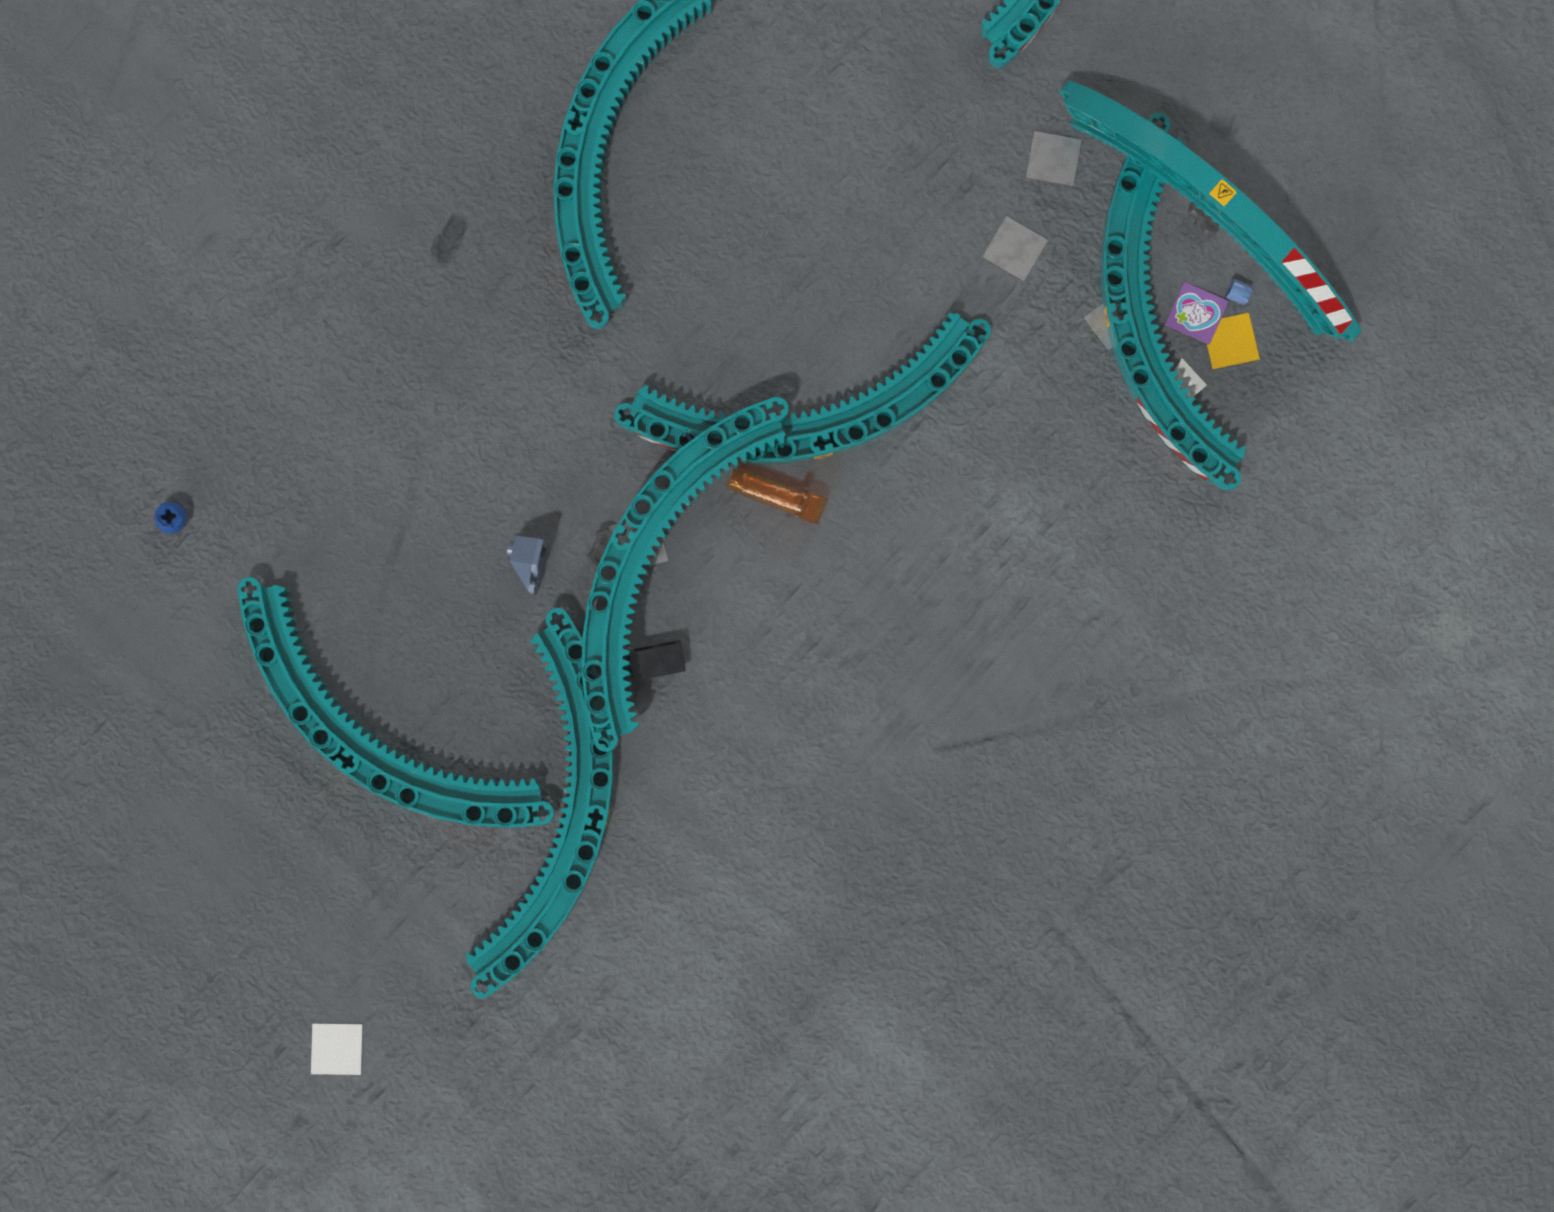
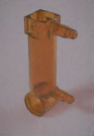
(777, 495)

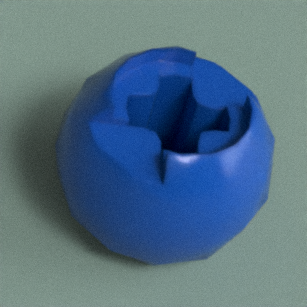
(164, 511)

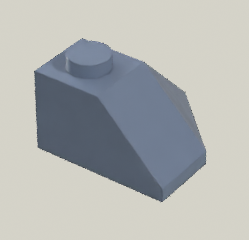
(528, 559)

